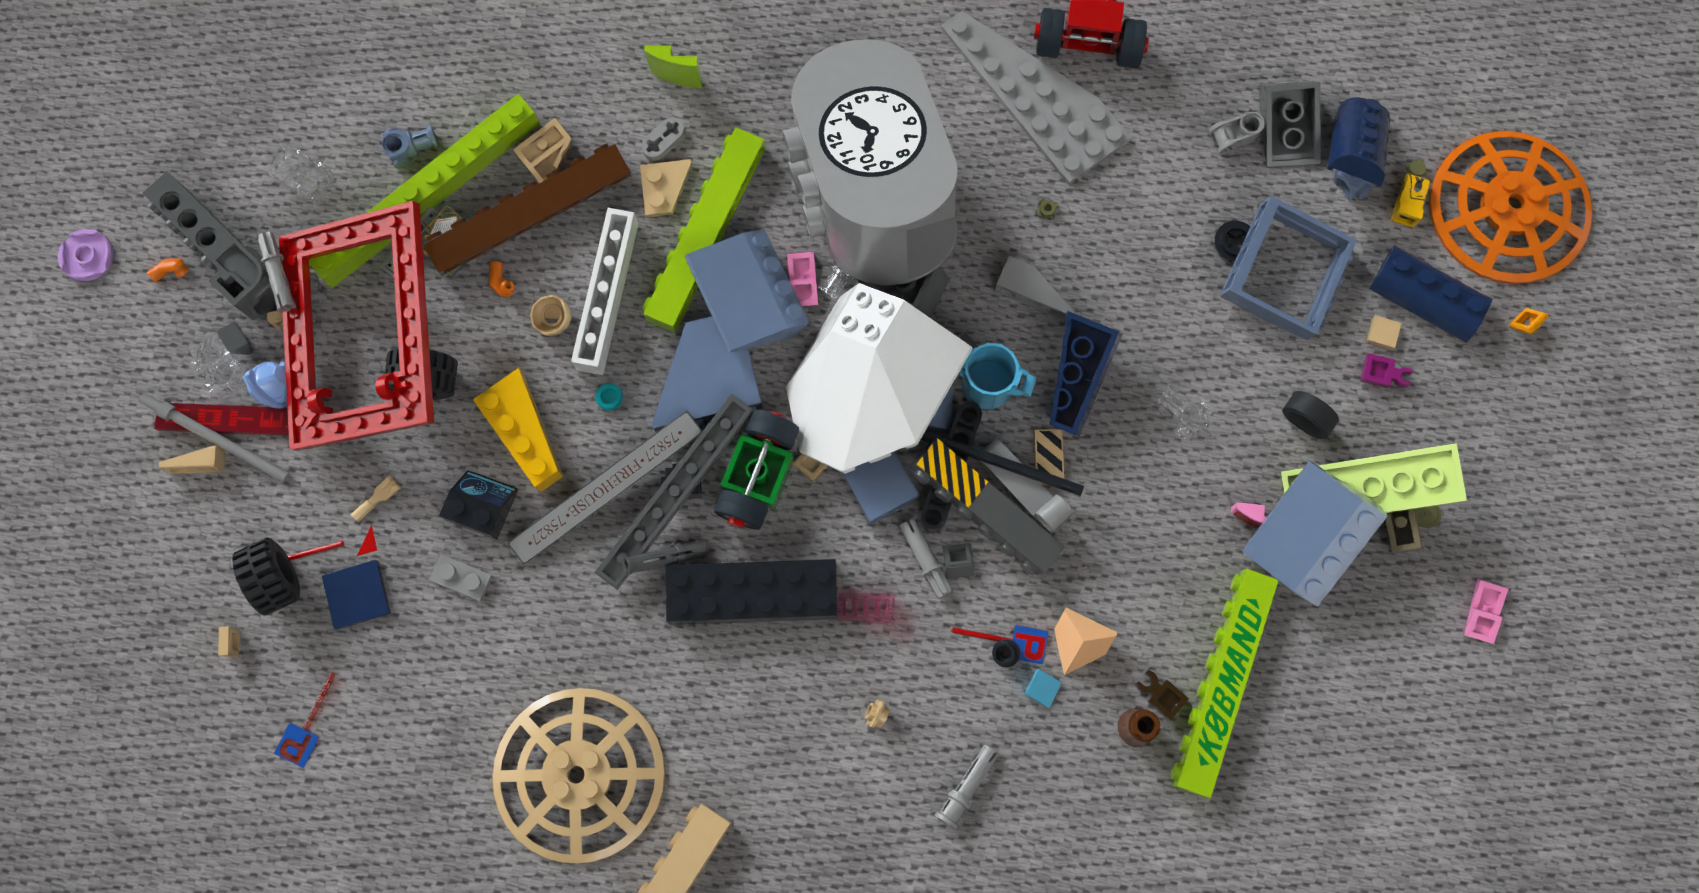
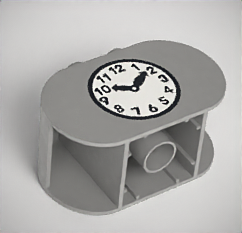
(873, 162)

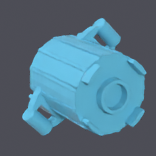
(993, 376)

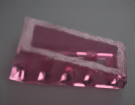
(877, 597)

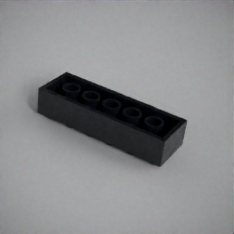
(751, 592)

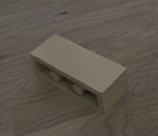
(1404, 531)

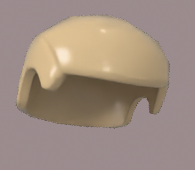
(550, 307)

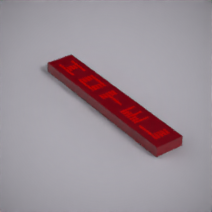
(231, 419)

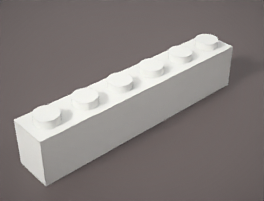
(605, 291)

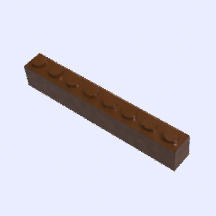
(527, 209)

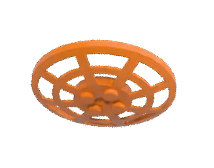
(1502, 215)

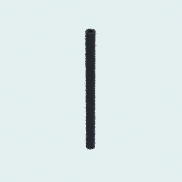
(1006, 464)

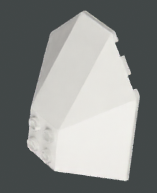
(871, 379)

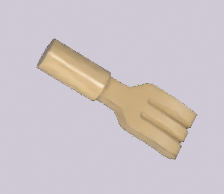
(381, 493)

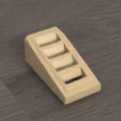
(200, 461)

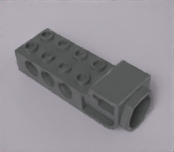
(236, 265)

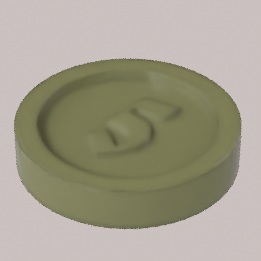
(1428, 516)

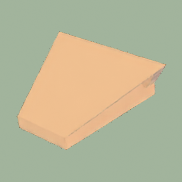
(1081, 640)

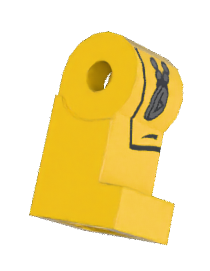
(1410, 200)

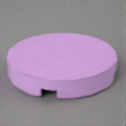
(92, 260)

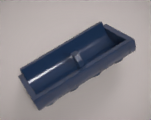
(1360, 139)
(1431, 294)

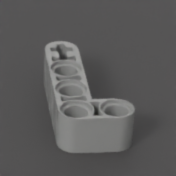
(1039, 504)

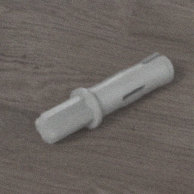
(276, 272)
(926, 559)

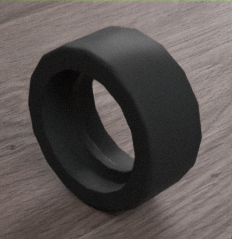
(1310, 414)

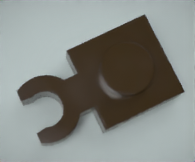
(1165, 697)

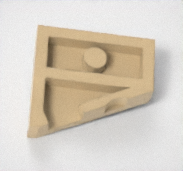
(544, 150)
(663, 185)

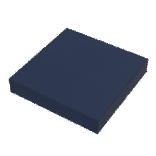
(356, 594)

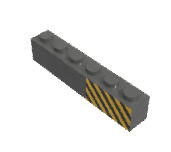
(986, 507)

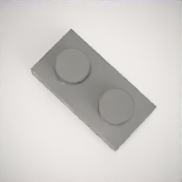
(461, 578)

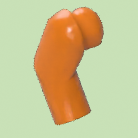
(167, 266)
(498, 282)

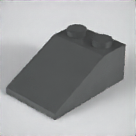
(1291, 123)
(920, 293)

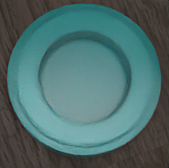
(609, 397)

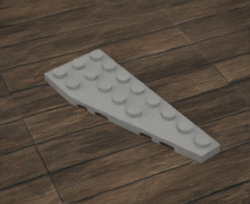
(1055, 113)

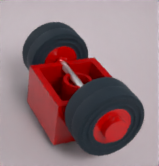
(1092, 28)

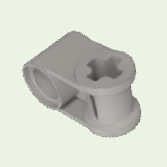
(1232, 134)

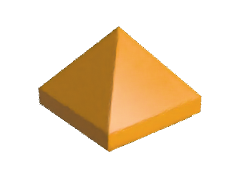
(1536, 318)

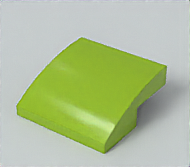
(671, 68)

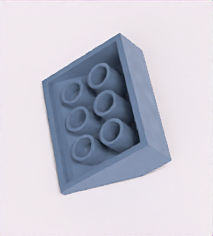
(747, 291)
(1314, 533)

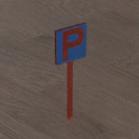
(298, 742)

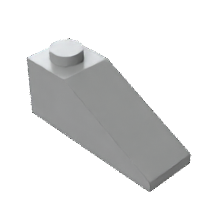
(1026, 285)

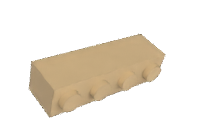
(689, 852)

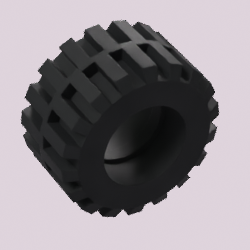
(442, 372)
(266, 576)

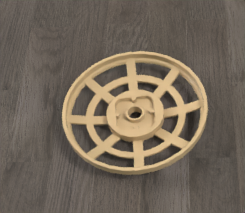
(596, 781)

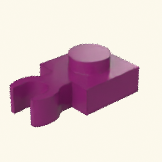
(1381, 371)

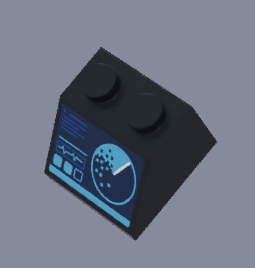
(479, 504)

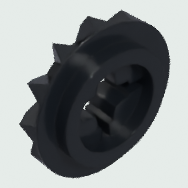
(1222, 241)

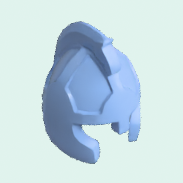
(268, 384)

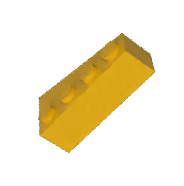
(517, 422)

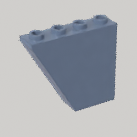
(705, 376)

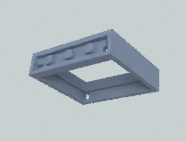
(1343, 244)

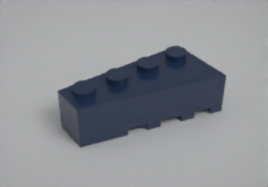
(1082, 368)

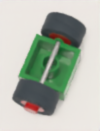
(757, 470)

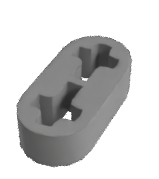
(659, 134)

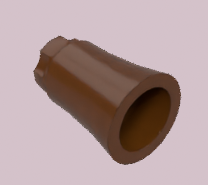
(1129, 731)

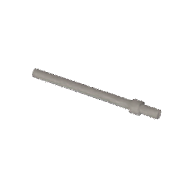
(168, 412)

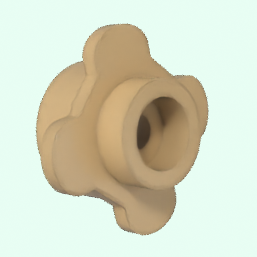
(877, 714)

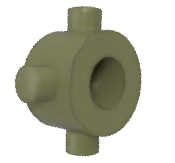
(1416, 168)
(1047, 209)

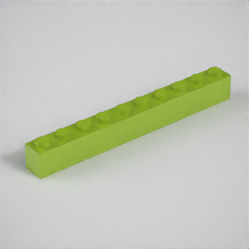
(440, 179)

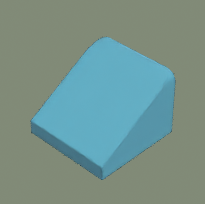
(1042, 688)

